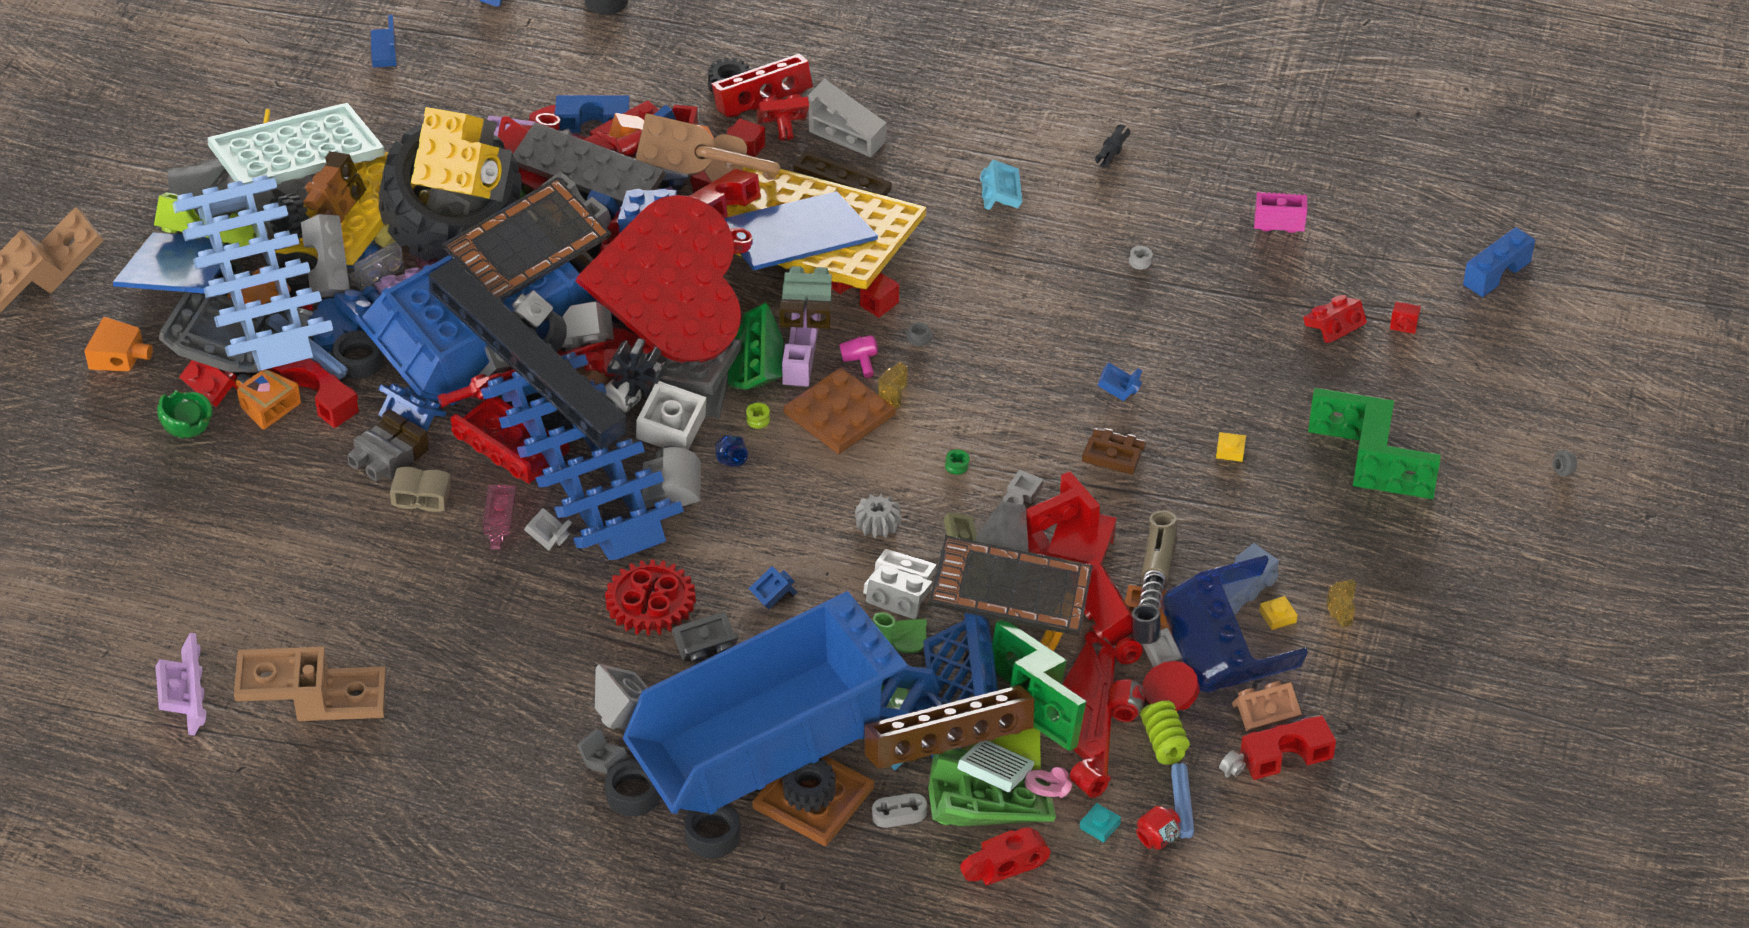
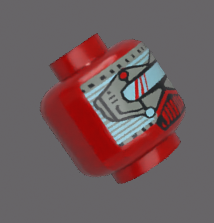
(1158, 827)

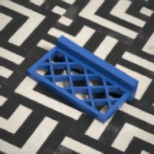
(979, 662)

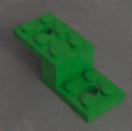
(1041, 675)

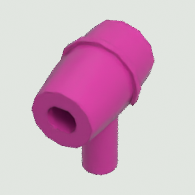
(860, 349)

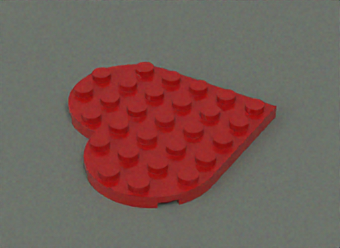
(669, 279)

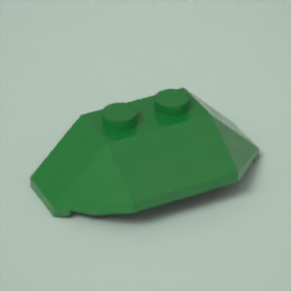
(760, 353)

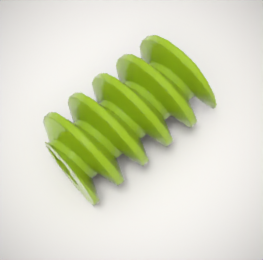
(1165, 732)

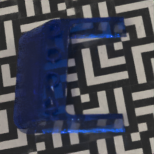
(1210, 633)

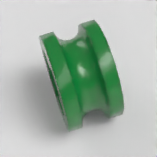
(957, 468)

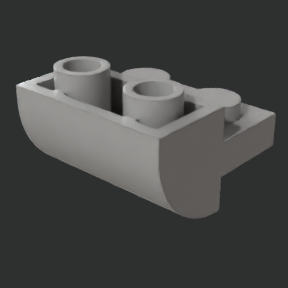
(681, 477)

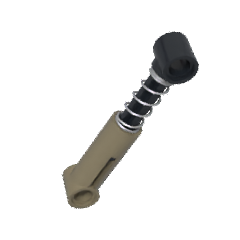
(1154, 576)

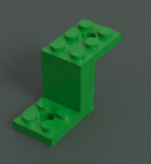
(1377, 464)

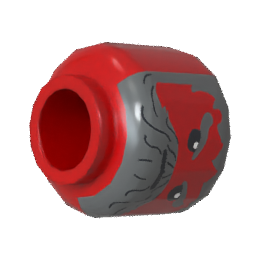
(1126, 700)

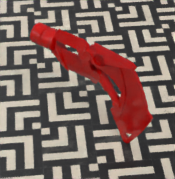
(515, 134)

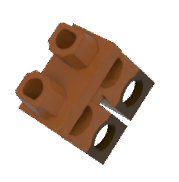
(333, 186)

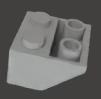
(587, 325)

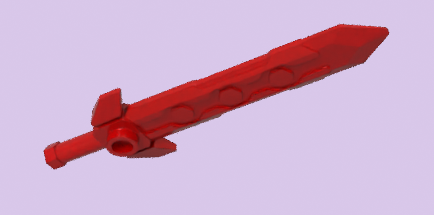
(480, 381)

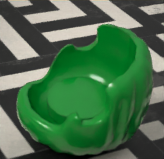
(184, 413)

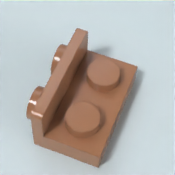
(1267, 706)

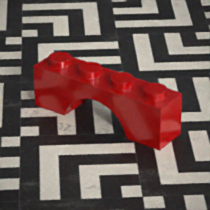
(750, 133)
(333, 399)

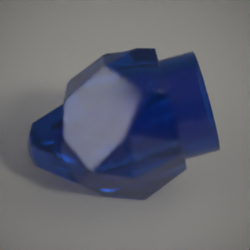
(731, 451)

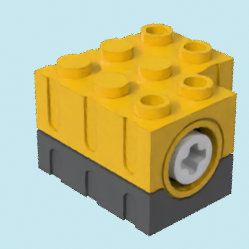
(460, 155)

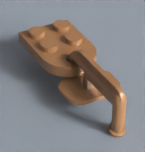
(672, 144)

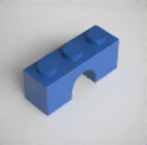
(578, 109)
(1510, 252)

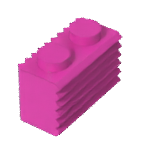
(1280, 212)

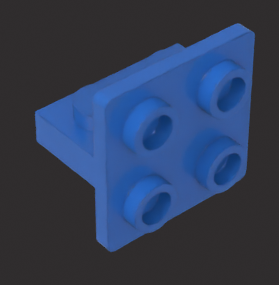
(409, 405)

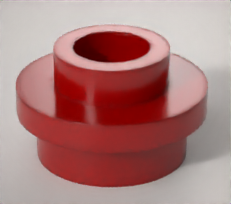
(1128, 650)

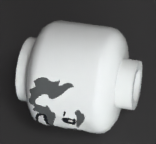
(619, 397)

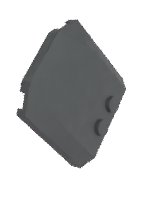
(194, 334)

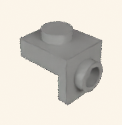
(532, 308)
(548, 529)

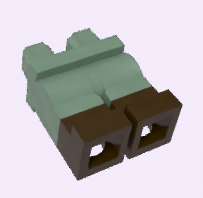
(809, 290)

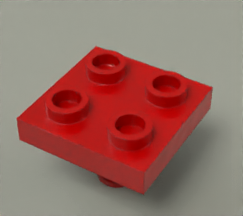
(782, 112)

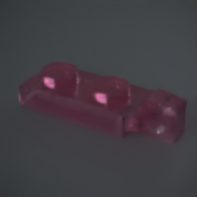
(498, 513)

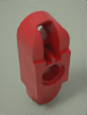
(1006, 856)

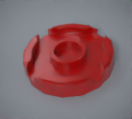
(1171, 682)

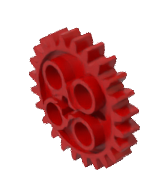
(666, 606)

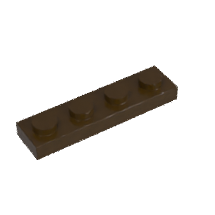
(835, 172)

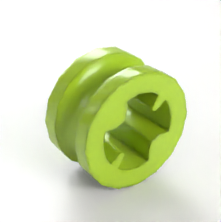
(758, 409)

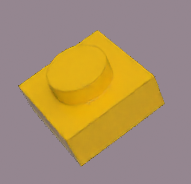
(1230, 446)
(1278, 613)

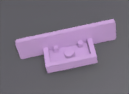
(180, 685)

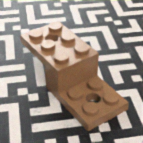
(48, 261)
(305, 678)

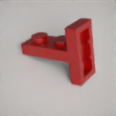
(1072, 500)

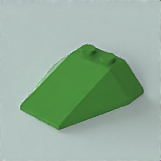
(969, 801)

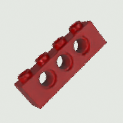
(750, 82)

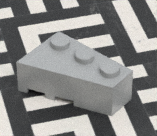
(844, 120)

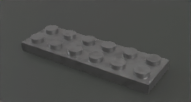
(586, 164)

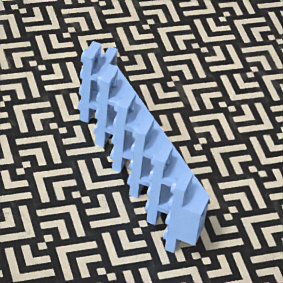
(267, 348)

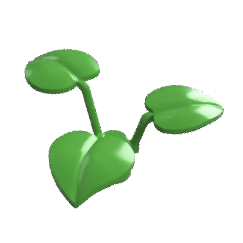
(906, 637)

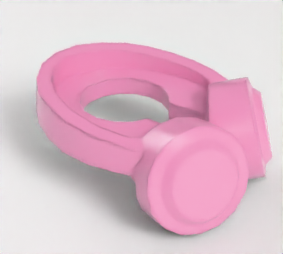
(1058, 778)

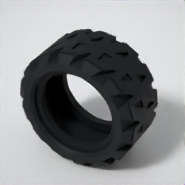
(412, 221)

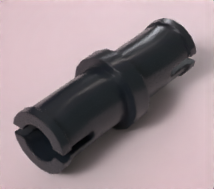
(1112, 145)

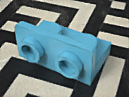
(1001, 184)

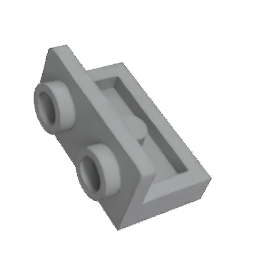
(897, 591)

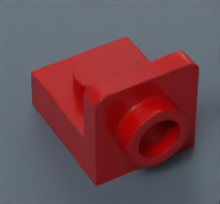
(1405, 317)

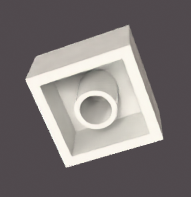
(671, 417)

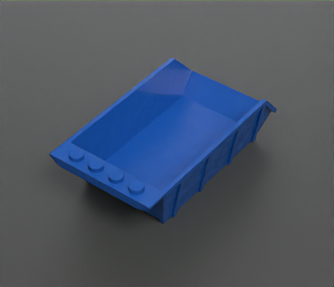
(432, 344)
(762, 707)

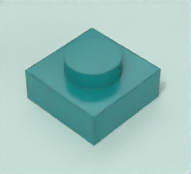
(1100, 822)

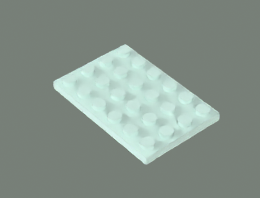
(295, 145)

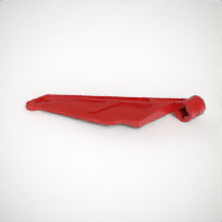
(1091, 681)

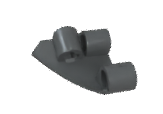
(195, 178)

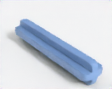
(1182, 799)

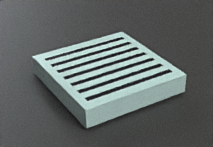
(995, 765)

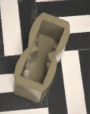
(420, 489)

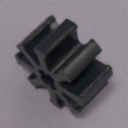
(636, 367)

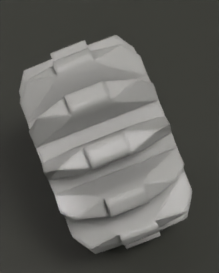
(878, 516)

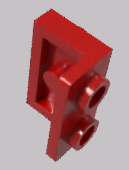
(1337, 317)
(209, 381)

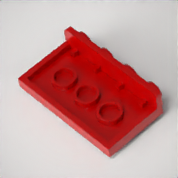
(486, 436)

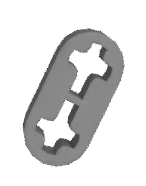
(899, 810)

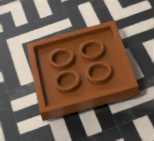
(839, 410)
(825, 823)

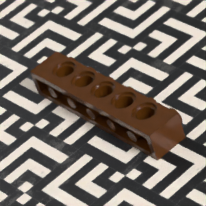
(949, 726)

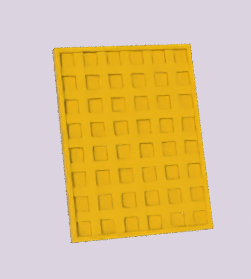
(854, 265)

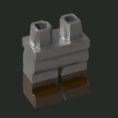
(388, 446)

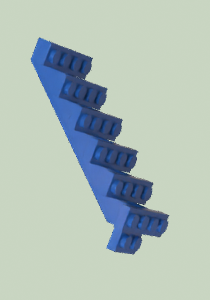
(619, 536)

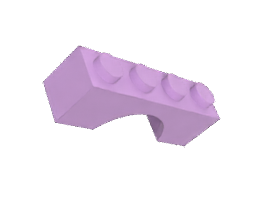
(799, 353)

